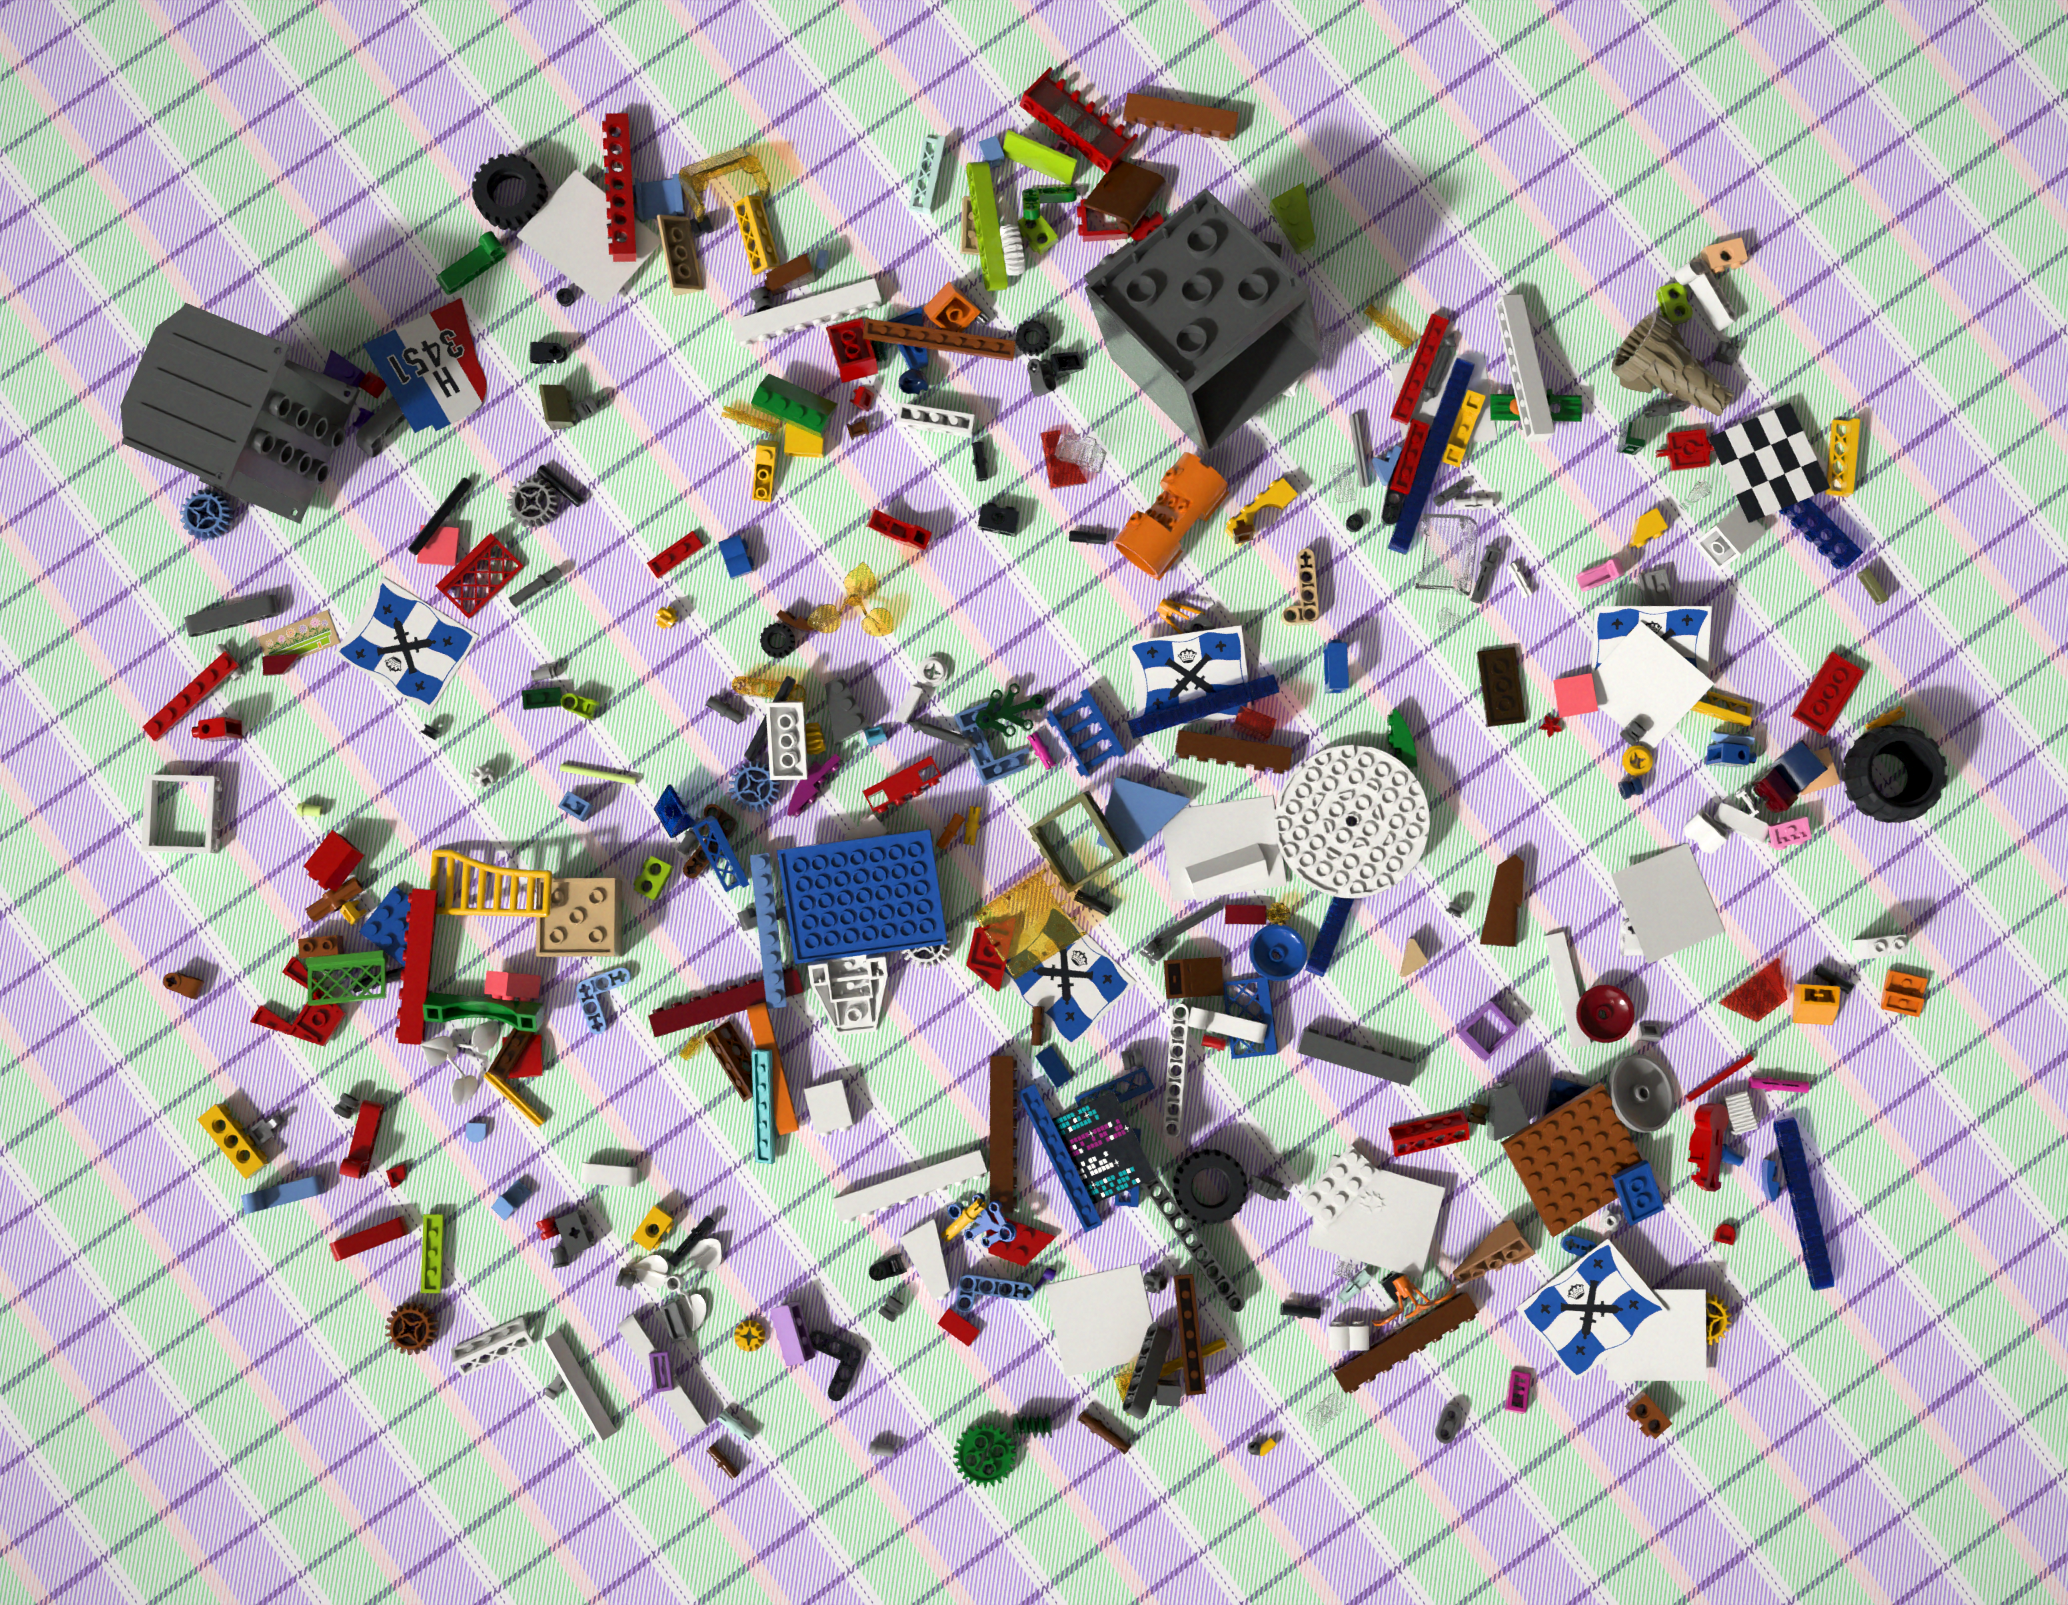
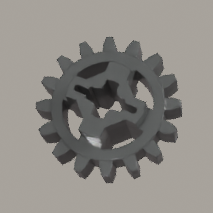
(1269, 1187)

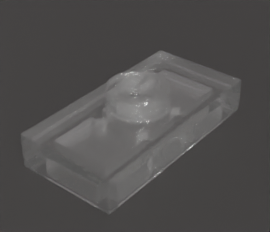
(1325, 1411)

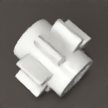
(482, 776)

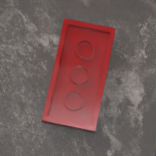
(1827, 693)

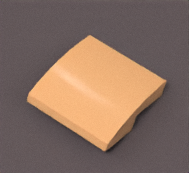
(1828, 778)

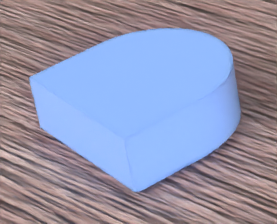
(476, 1131)

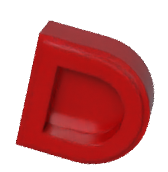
(1725, 1234)

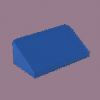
(1053, 1066)

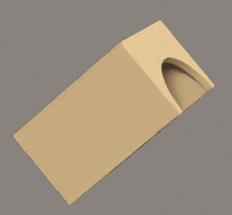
(582, 918)

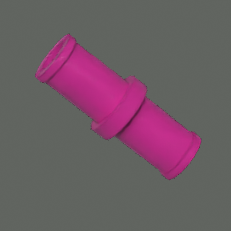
(1041, 750)

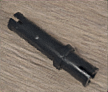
(392, 975)
(676, 1257)

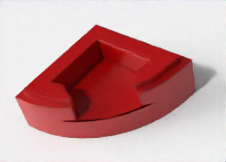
(396, 1175)

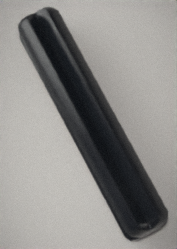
(560, 485)

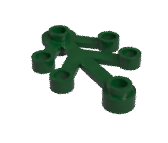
(1006, 712)

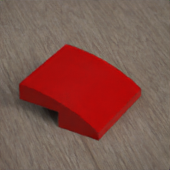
(531, 1061)

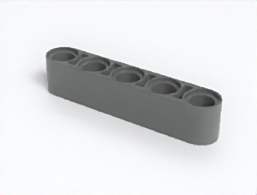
(232, 615)
(1147, 1371)

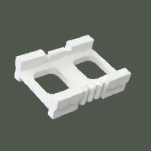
(1754, 809)

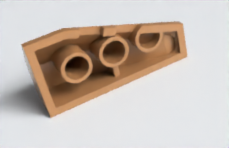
(1502, 1246)

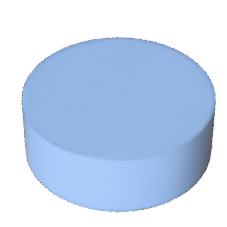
(822, 259)

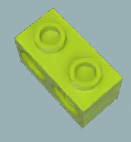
(1041, 229)
(1668, 304)
(658, 880)

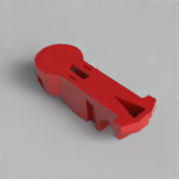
(1707, 1143)

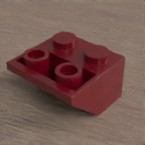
(1774, 791)

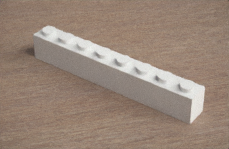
(806, 312)
(1524, 368)
(909, 1185)

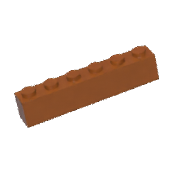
(1180, 116)

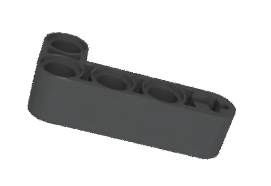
(378, 427)

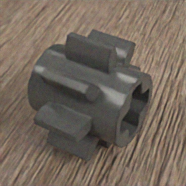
(1155, 1281)

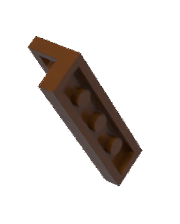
(732, 1062)

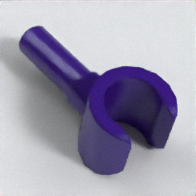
(1048, 1274)

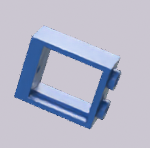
(1336, 667)

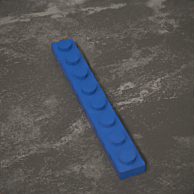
(1060, 1158)

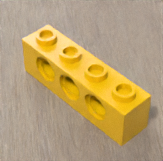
(210, 1122)

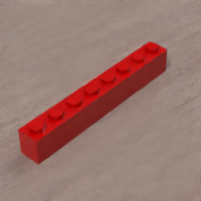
(417, 965)

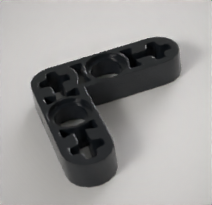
(842, 1356)

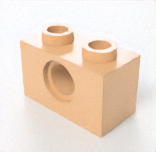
(1733, 249)

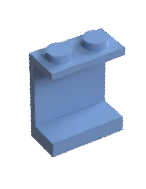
(659, 198)

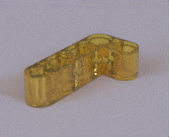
(768, 693)

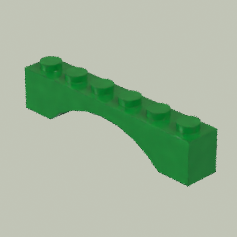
(449, 1007)

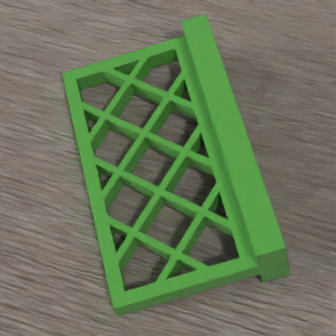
(350, 962)

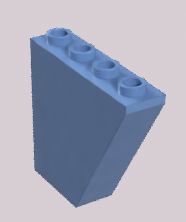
(1139, 811)

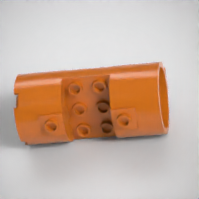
(1189, 493)

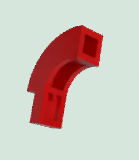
(899, 531)

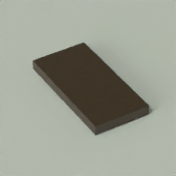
(1500, 687)

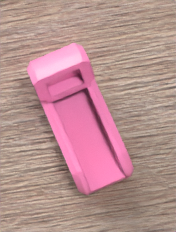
(1600, 575)

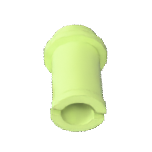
(309, 810)

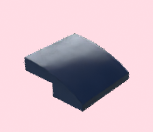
(1799, 767)
(1562, 1092)

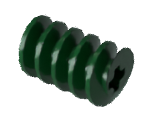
(1031, 1425)

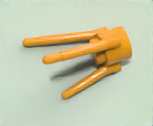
(1168, 607)

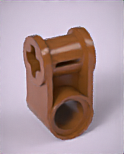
(186, 985)

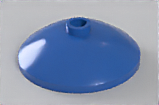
(1286, 944)

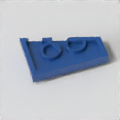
(913, 356)

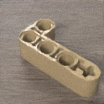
(1304, 586)

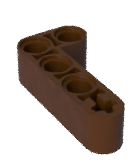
(721, 818)

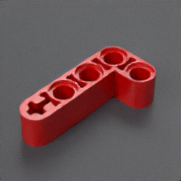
(363, 1140)
(369, 1238)

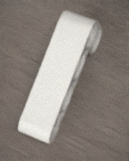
(1708, 292)
(1227, 1024)

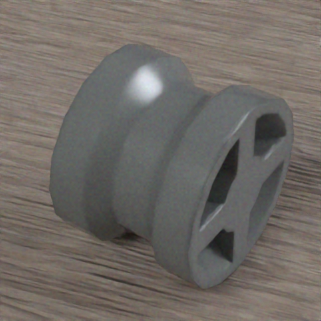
(626, 1278)

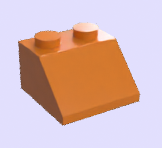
(951, 309)

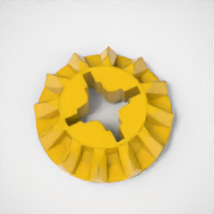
(1640, 752)
(757, 1330)

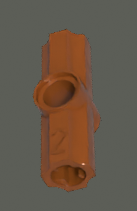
(333, 901)

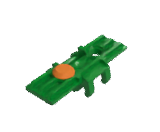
(1504, 407)

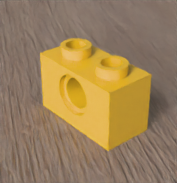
(643, 1234)

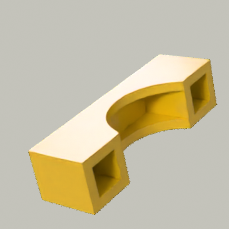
(1278, 496)

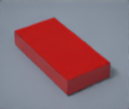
(958, 1327)

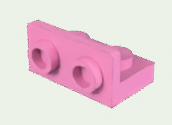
(1789, 832)

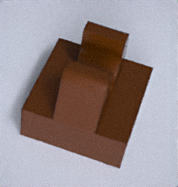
(1242, 532)

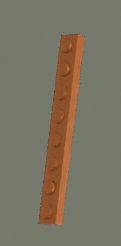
(939, 339)

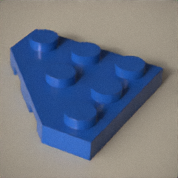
(388, 924)

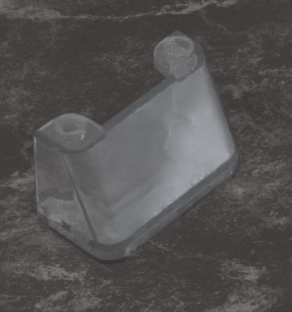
(1448, 554)

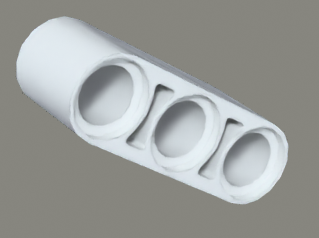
(1741, 823)
(608, 1174)

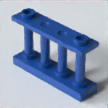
(1105, 733)

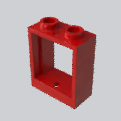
(1088, 236)

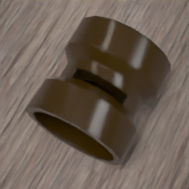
(1477, 1114)

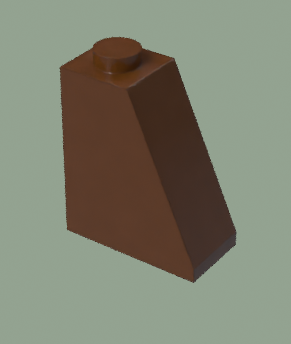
(790, 275)

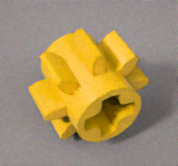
(666, 617)

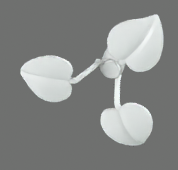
(443, 1048)
(653, 1271)

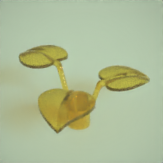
(857, 583)

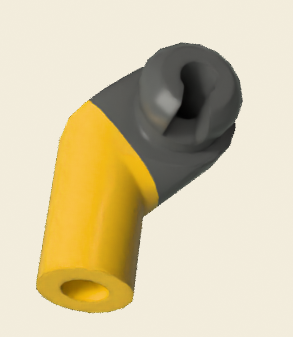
(1261, 1449)

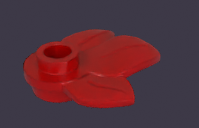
(1146, 226)

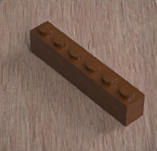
(1233, 751)
(1189, 1334)

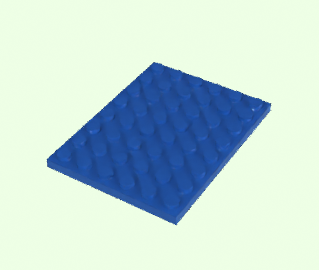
(862, 896)

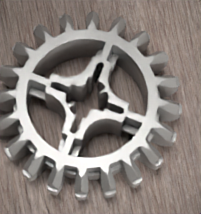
(529, 508)

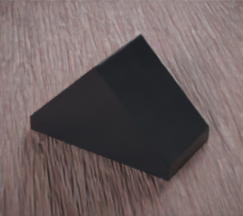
(1066, 364)

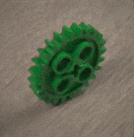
(1000, 1462)

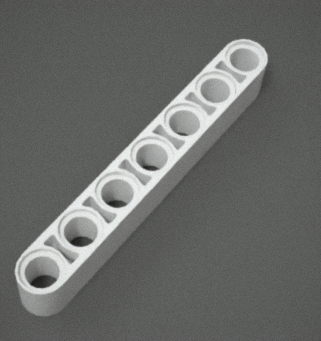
(1180, 1080)
(677, 1399)

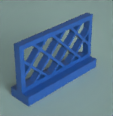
(1266, 1011)

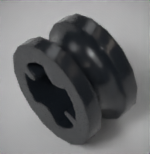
(570, 300)
(1357, 518)
(430, 732)

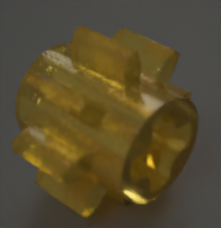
(1278, 913)

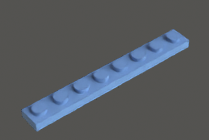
(768, 931)

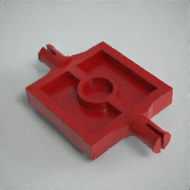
(1687, 450)

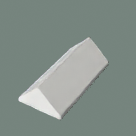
(786, 740)
(1227, 872)

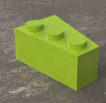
(1294, 217)

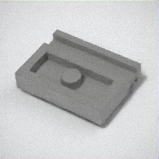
(1655, 588)

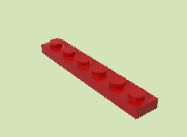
(1419, 369)
(191, 696)

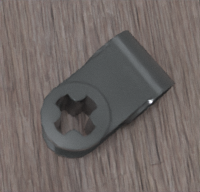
(1042, 377)

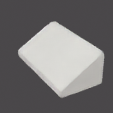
(908, 705)

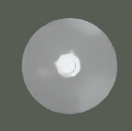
(1641, 1093)

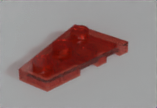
(1059, 473)

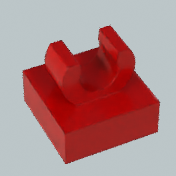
(863, 398)

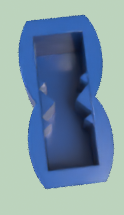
(735, 556)

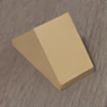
(1412, 959)

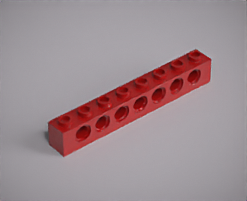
(619, 124)

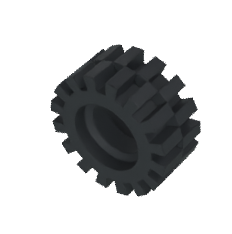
(1032, 348)
(777, 629)

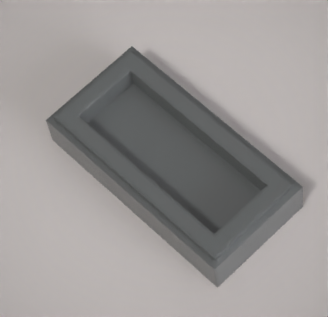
(676, 1321)

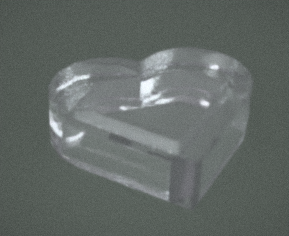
(1447, 619)

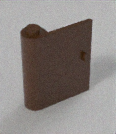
(1126, 194)

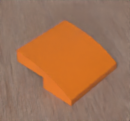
(1903, 993)

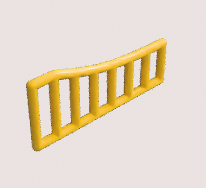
(499, 872)

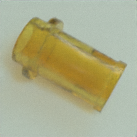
(689, 1048)

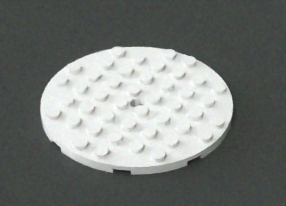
(1358, 858)

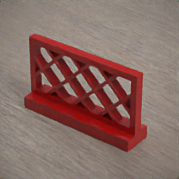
(467, 564)

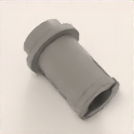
(543, 673)
(555, 1387)
(881, 1449)

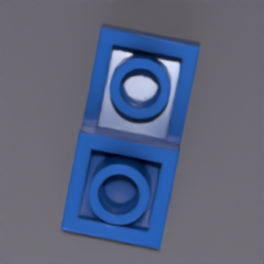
(1770, 1188)

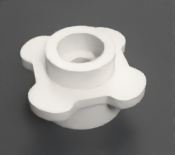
(1606, 1215)

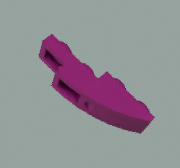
(806, 791)

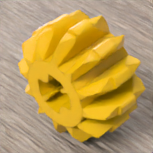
(814, 738)

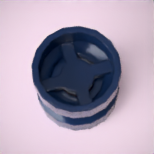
(1631, 787)

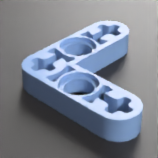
(594, 990)

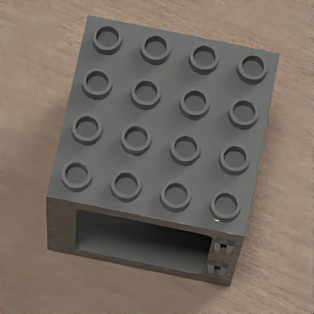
(1206, 320)

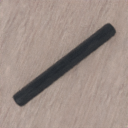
(439, 516)
(761, 733)

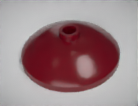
(1618, 1013)

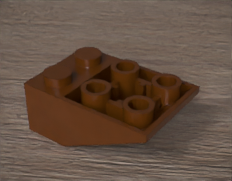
(1193, 977)

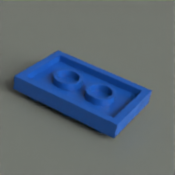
(1637, 1192)

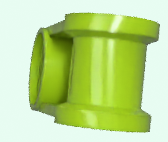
(583, 707)

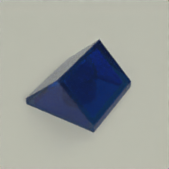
(673, 812)

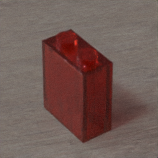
(1253, 723)

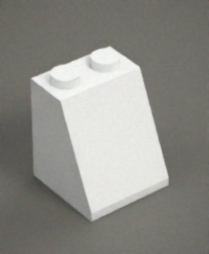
(1730, 538)

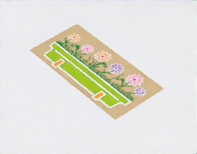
(301, 637)

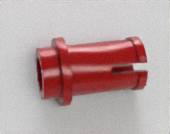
(1214, 1042)

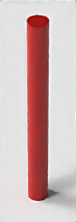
(1719, 1078)

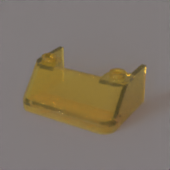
(695, 176)

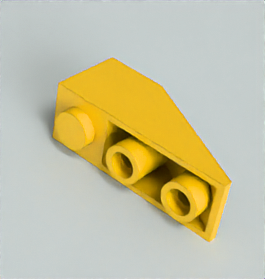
(765, 470)

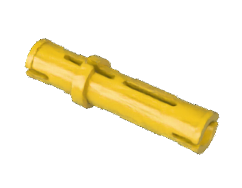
(968, 1215)

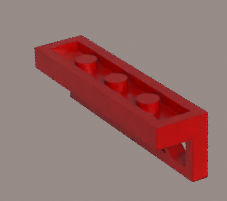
(1429, 1130)

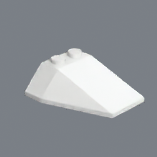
(850, 991)

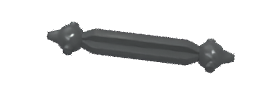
(1439, 367)
(943, 734)

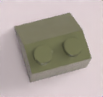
(557, 406)

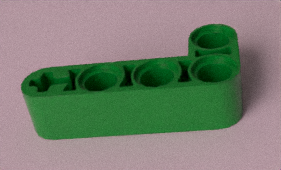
(472, 264)

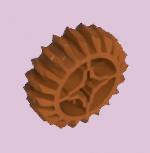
(407, 1322)

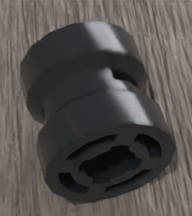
(702, 227)

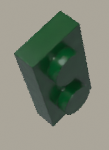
(541, 698)

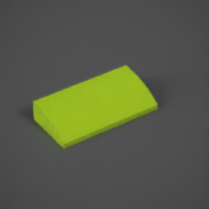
(1039, 157)

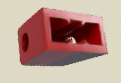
(218, 729)

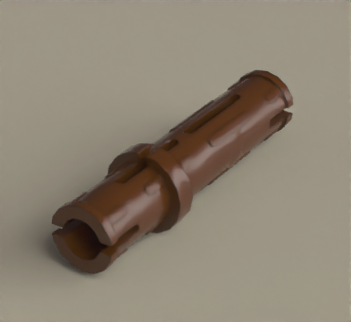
(1096, 1426)

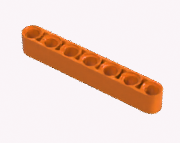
(765, 1039)

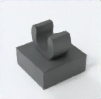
(1726, 353)

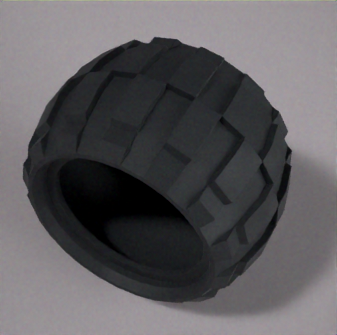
(1923, 766)

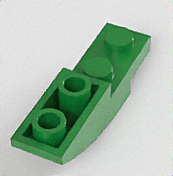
(1401, 739)

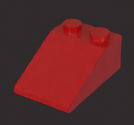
(851, 352)

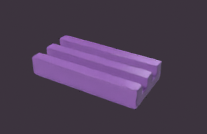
(661, 1369)

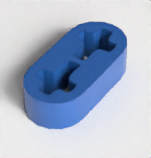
(1577, 1240)

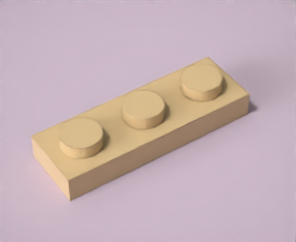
(968, 241)

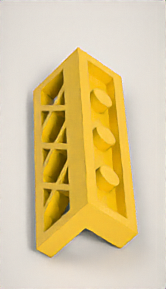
(759, 231)
(1849, 457)
(1727, 715)

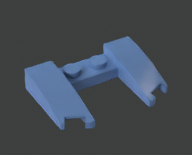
(987, 768)

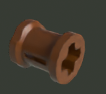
(857, 429)

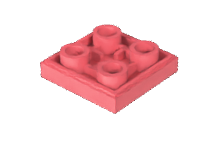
(441, 547)
(1575, 695)

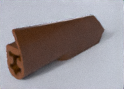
(1503, 908)

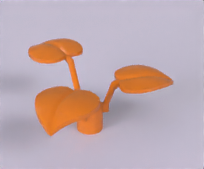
(1405, 1288)

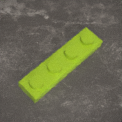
(432, 1253)

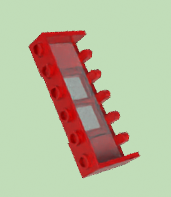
(1076, 122)

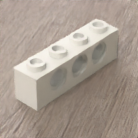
(935, 420)

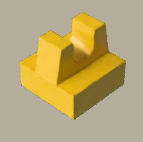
(350, 913)

